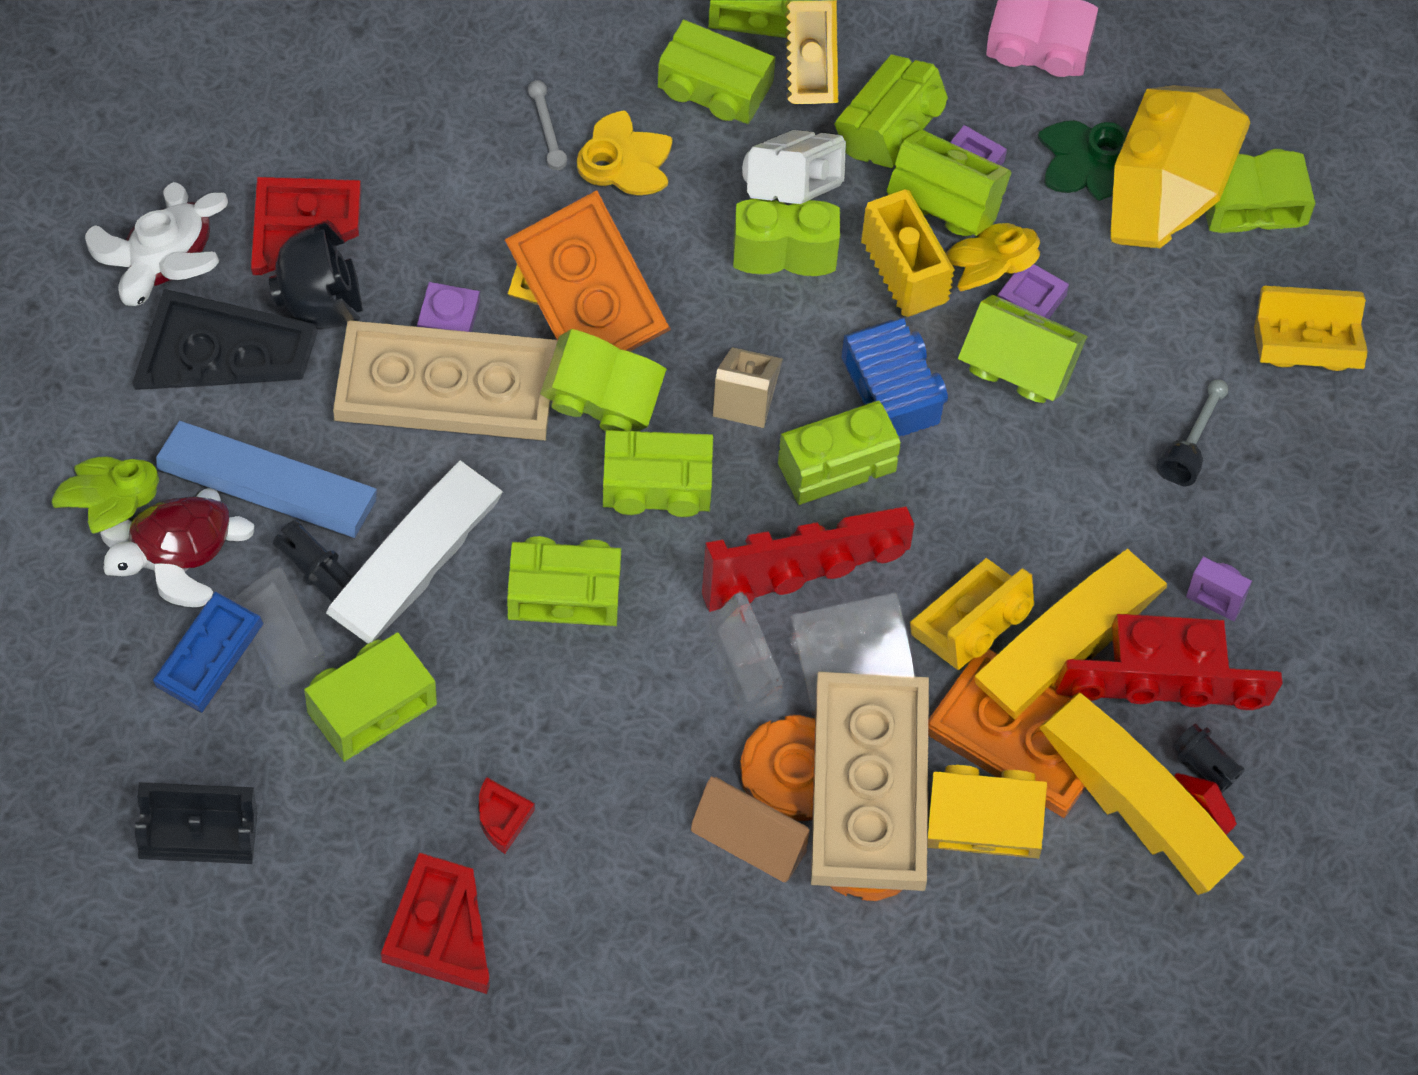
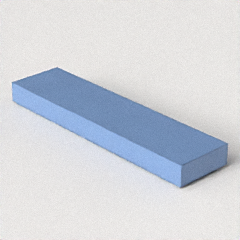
(266, 479)

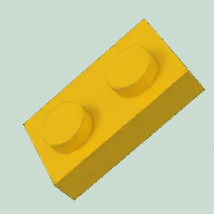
(1310, 328)
(974, 613)

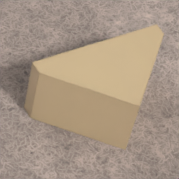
(745, 386)

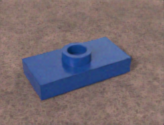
(208, 652)

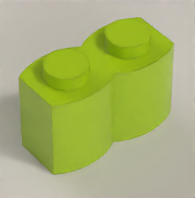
(1264, 194)
(786, 237)
(602, 382)

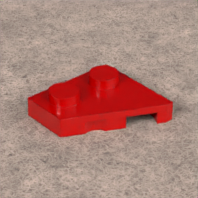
(295, 203)
(439, 926)

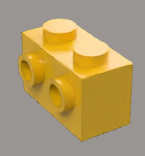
(987, 812)

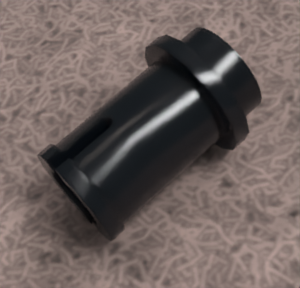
(1207, 757)

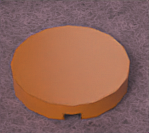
(787, 783)

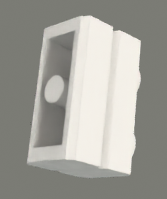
(795, 166)

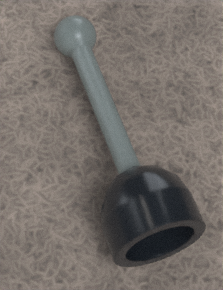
(1188, 452)

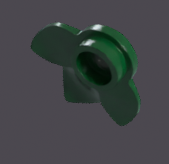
(1079, 159)

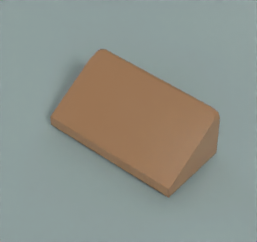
(750, 829)

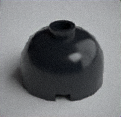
(311, 273)

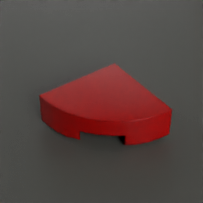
(1210, 798)
(502, 813)

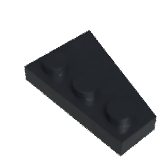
(220, 344)

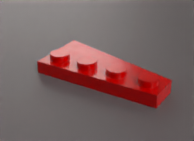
(807, 554)

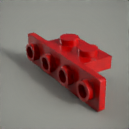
(1169, 663)

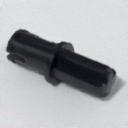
(313, 560)

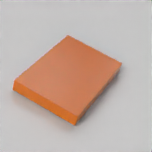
(587, 276)
(994, 741)

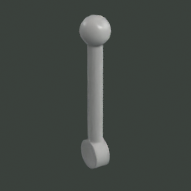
(556, 158)

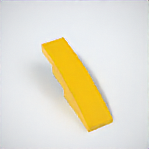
(1068, 630)
(1142, 790)

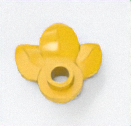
(631, 156)
(994, 252)

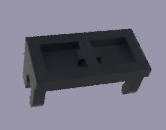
(196, 823)

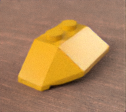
(1174, 162)

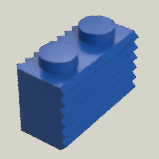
(891, 367)

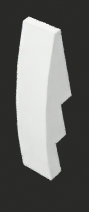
(414, 553)

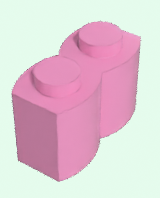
(1043, 34)

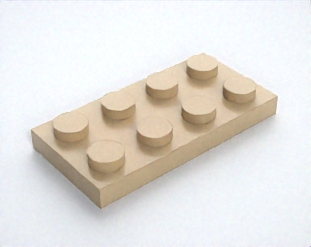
(444, 380)
(870, 781)

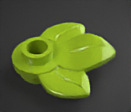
(108, 489)

